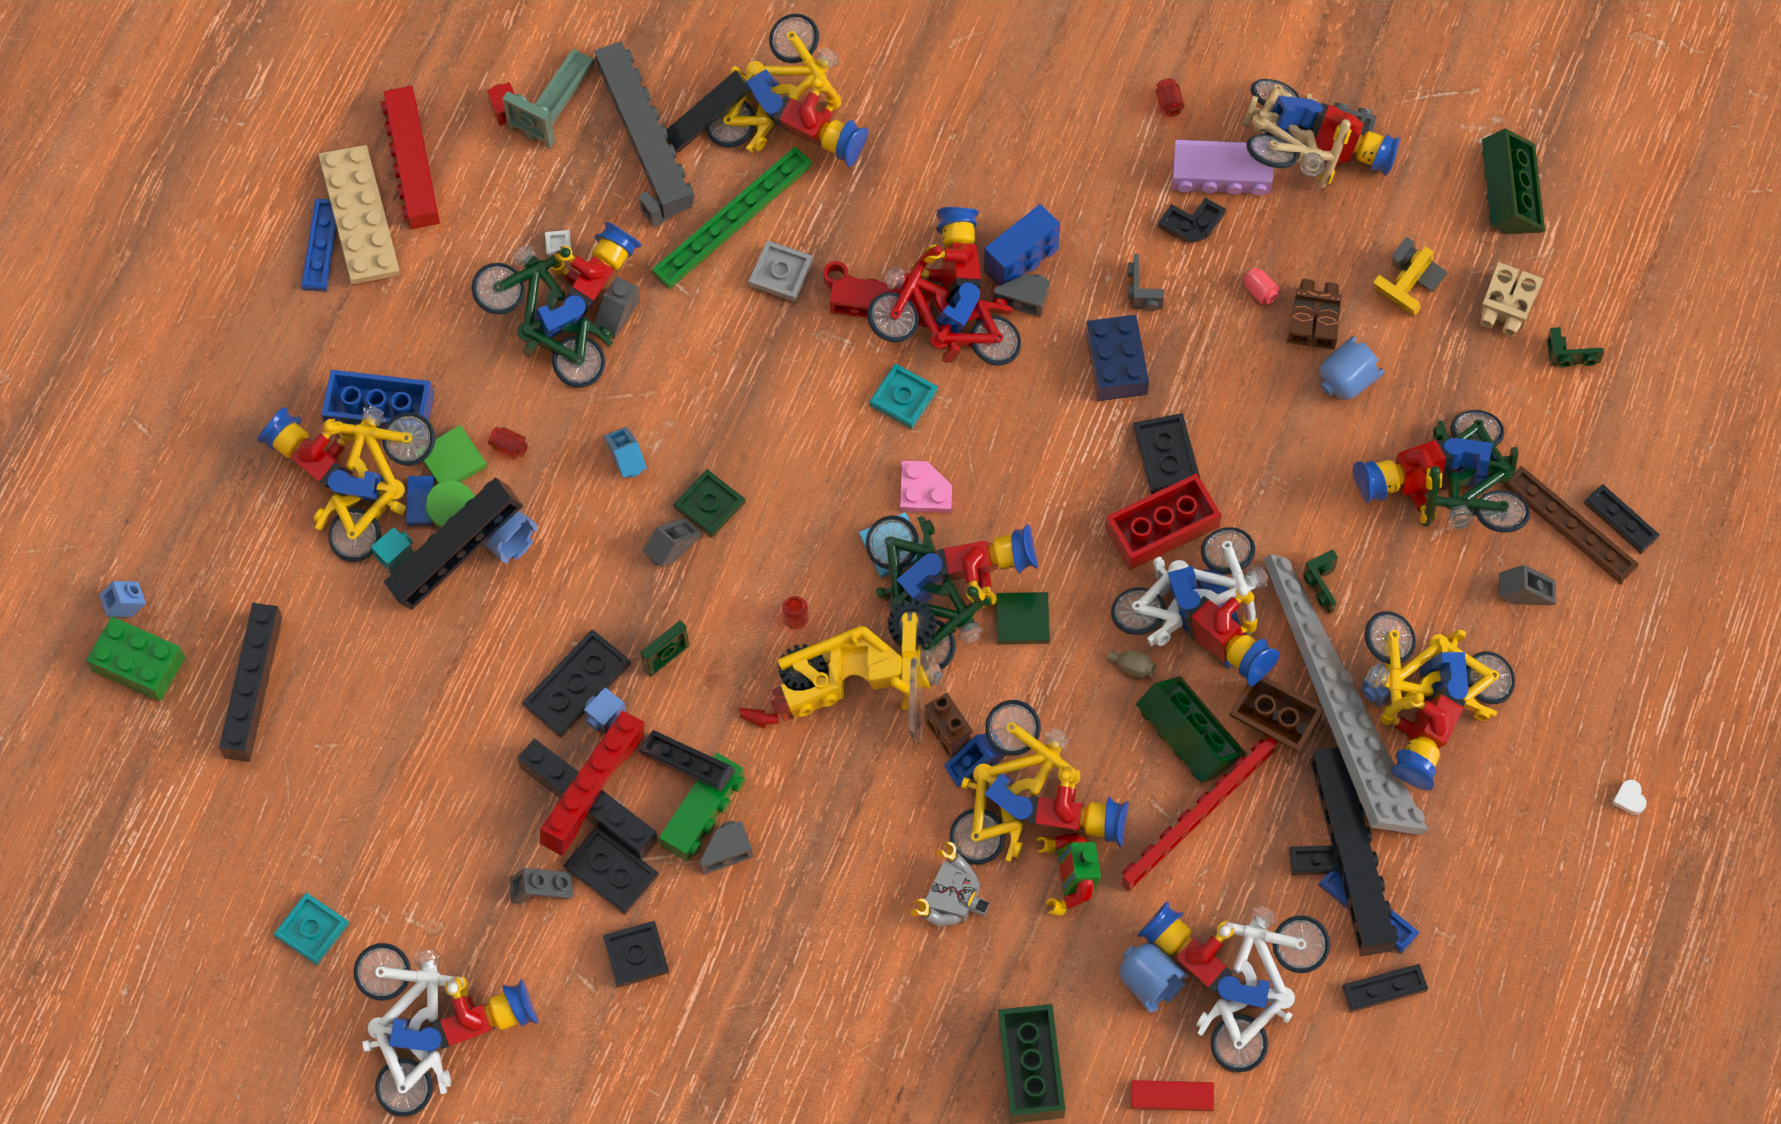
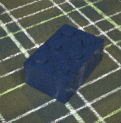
(1117, 357)

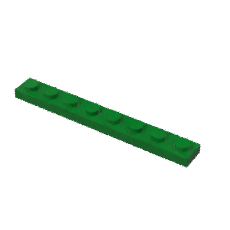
(732, 217)

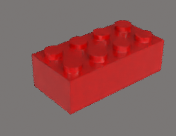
(1163, 521)

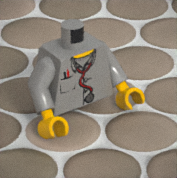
(952, 892)

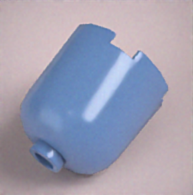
(1349, 370)
(512, 538)
(1151, 975)

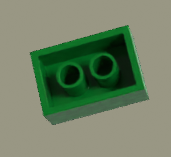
(135, 658)

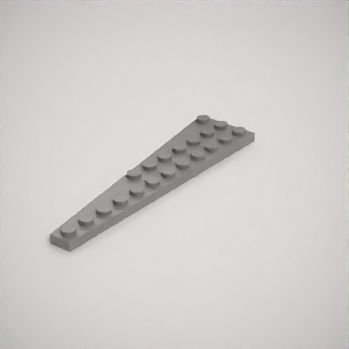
(1365, 755)

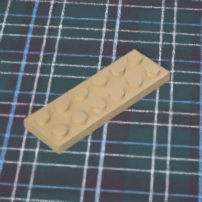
(359, 214)

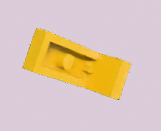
(1406, 281)

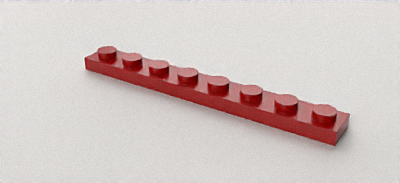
(1192, 818)

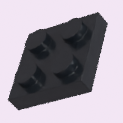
(636, 954)

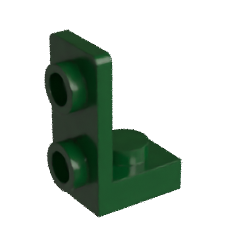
(1565, 358)
(1323, 566)

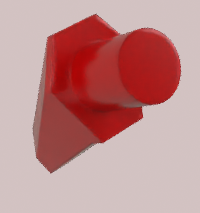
(758, 717)

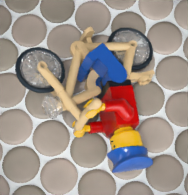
(1311, 134)

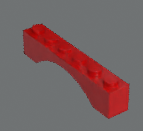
(572, 808)

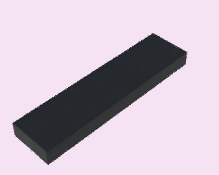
(708, 110)
(686, 760)

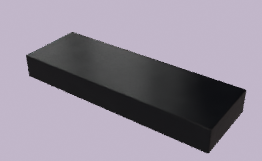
(1621, 518)
(1312, 860)
(1384, 988)

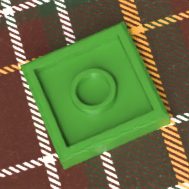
(454, 457)

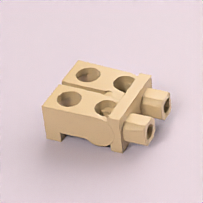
(1509, 307)

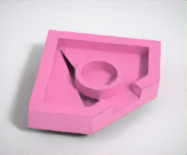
(924, 489)

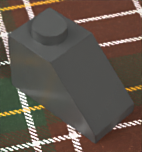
(1025, 293)
(617, 305)
(671, 541)
(1527, 586)
(726, 847)

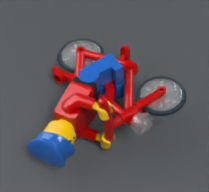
(896, 318)

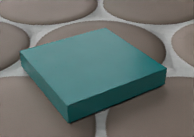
(903, 396)
(311, 928)

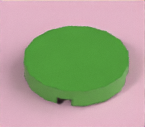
(446, 501)

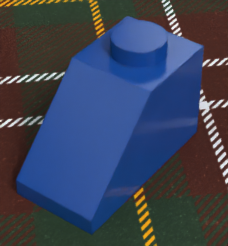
(975, 752)

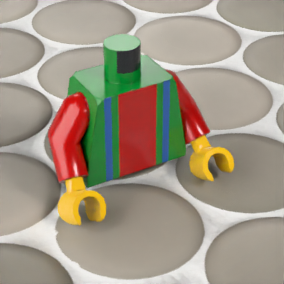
(1077, 867)

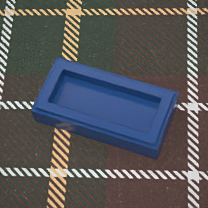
(417, 492)

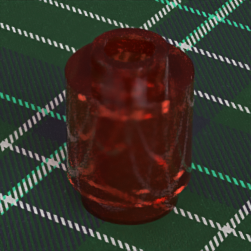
(1169, 97)
(508, 442)
(795, 612)

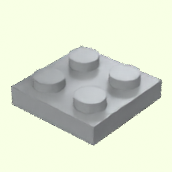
(780, 271)

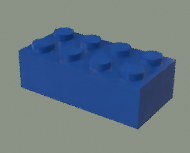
(352, 391)

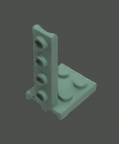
(539, 117)

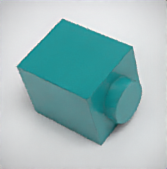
(392, 549)

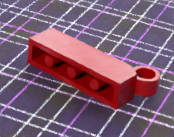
(854, 295)

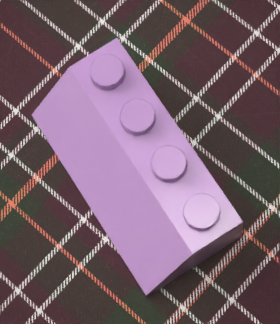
(1218, 168)

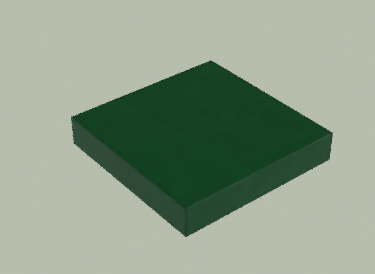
(709, 503)
(1023, 618)
(664, 648)

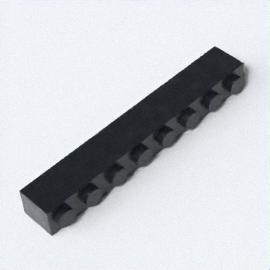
(1353, 854)

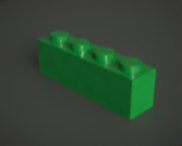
(698, 814)

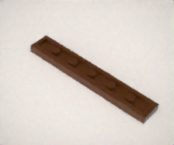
(1572, 525)

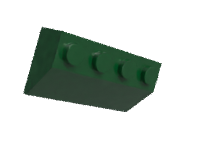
(1512, 183)
(1190, 728)

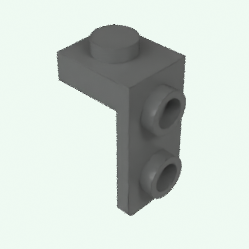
(1143, 298)

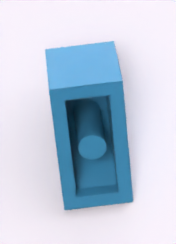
(625, 452)

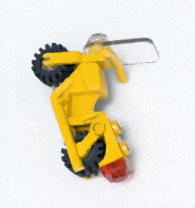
(863, 655)

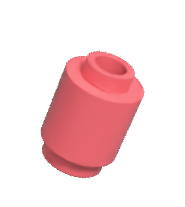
(1261, 286)

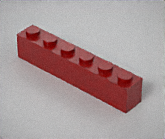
(411, 157)

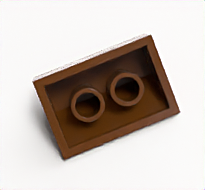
(1278, 713)

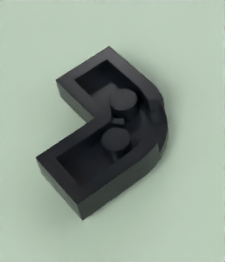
(1195, 227)

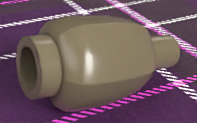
(1133, 663)

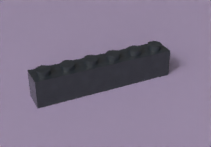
(453, 543)
(251, 682)
(605, 812)

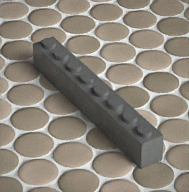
(643, 128)

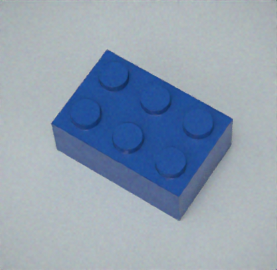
(1022, 246)

